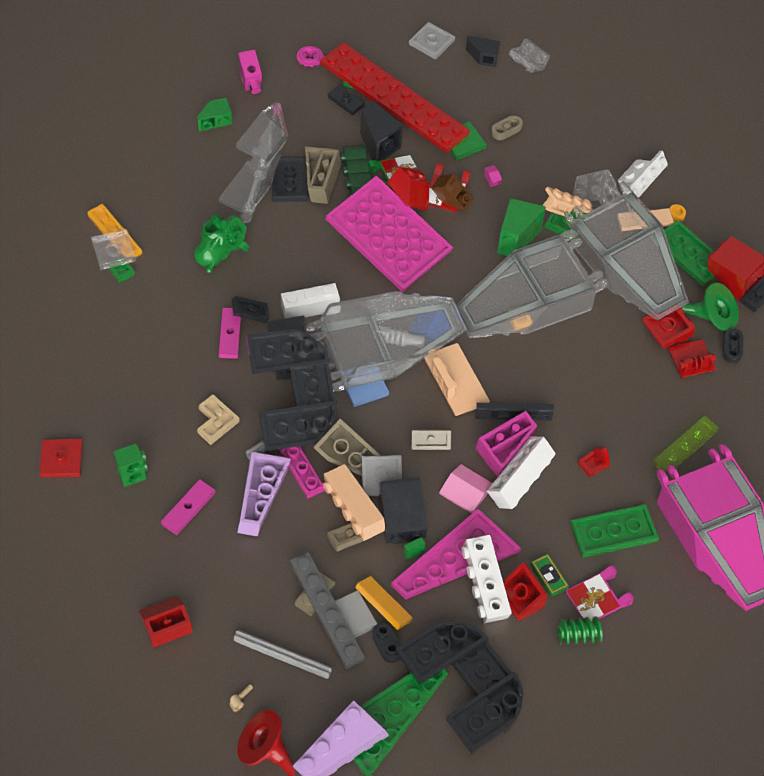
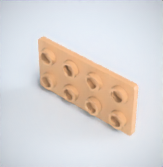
(456, 379)

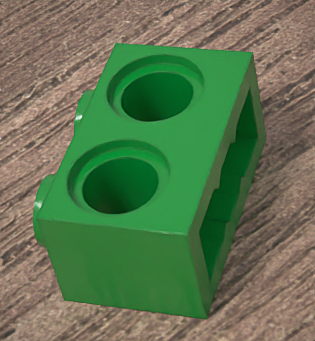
(130, 464)

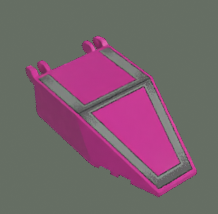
(719, 524)

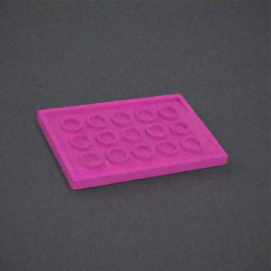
(389, 233)

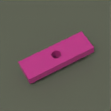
(229, 334)
(306, 478)
(195, 500)

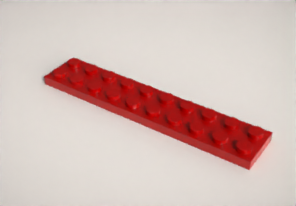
(395, 97)

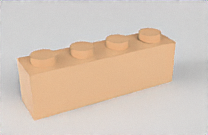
(354, 502)

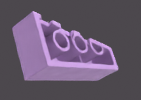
(262, 485)

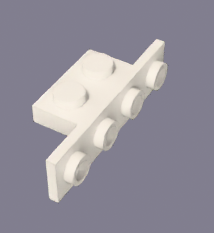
(643, 173)

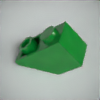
(215, 114)

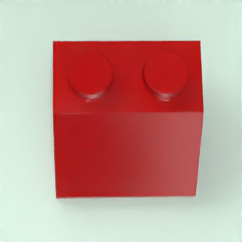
(411, 187)

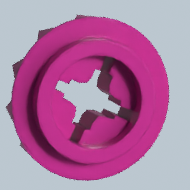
(309, 51)

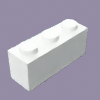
(309, 301)

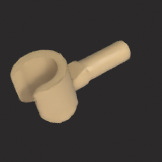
(236, 700)

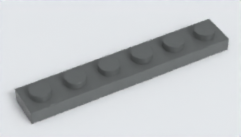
(327, 610)

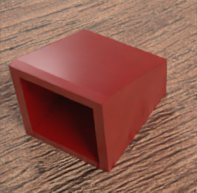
(736, 266)

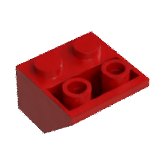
(166, 621)

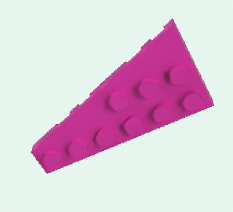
(445, 559)

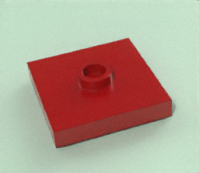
(61, 458)

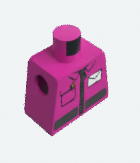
(251, 76)

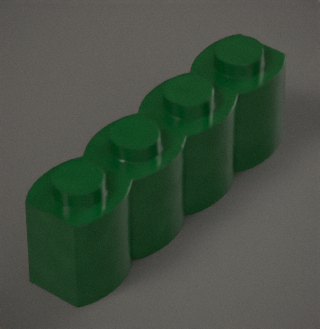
(355, 167)

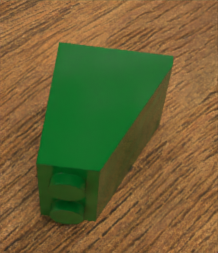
(520, 225)

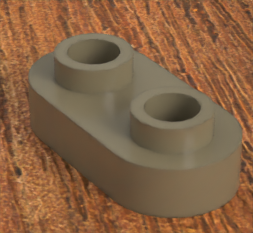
(504, 129)

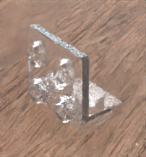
(595, 186)

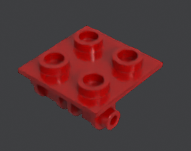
(692, 358)

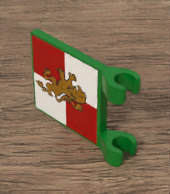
(389, 166)

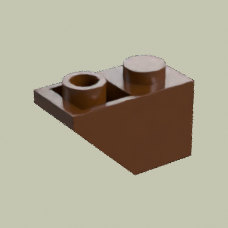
(452, 192)

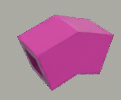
(492, 175)

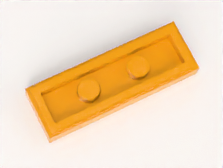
(384, 603)

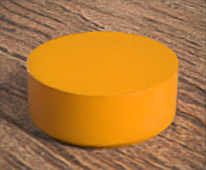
(677, 212)

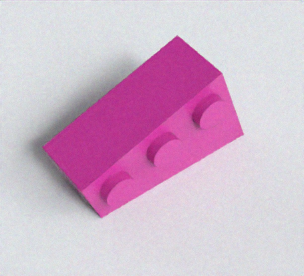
(505, 441)

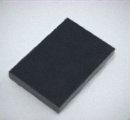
(290, 180)

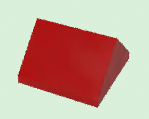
(524, 592)

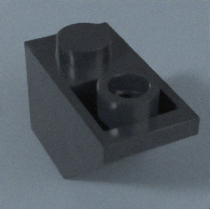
(483, 50)

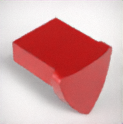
(595, 461)

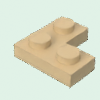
(220, 419)

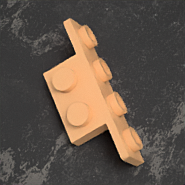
(560, 202)

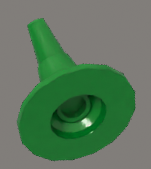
(717, 307)

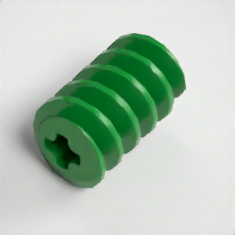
(579, 629)

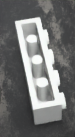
(521, 472)
(486, 579)

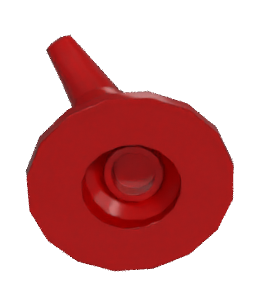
(262, 741)

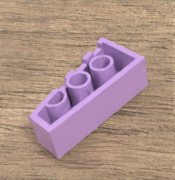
(341, 742)

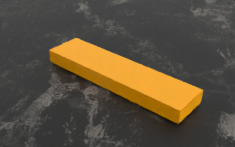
(107, 224)

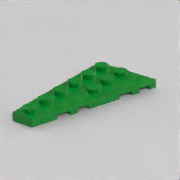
(395, 711)

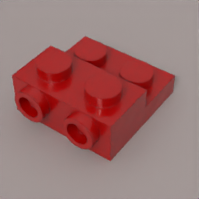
(670, 328)

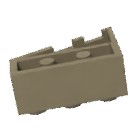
(322, 172)

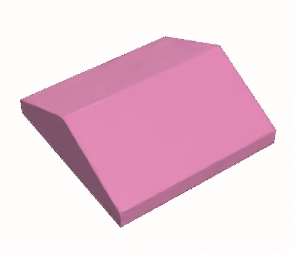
(465, 488)

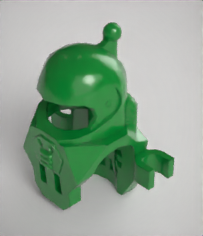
(219, 239)

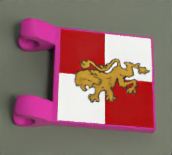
(596, 597)

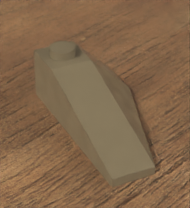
(345, 447)

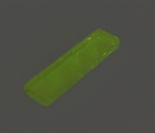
(686, 444)

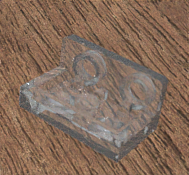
(530, 56)

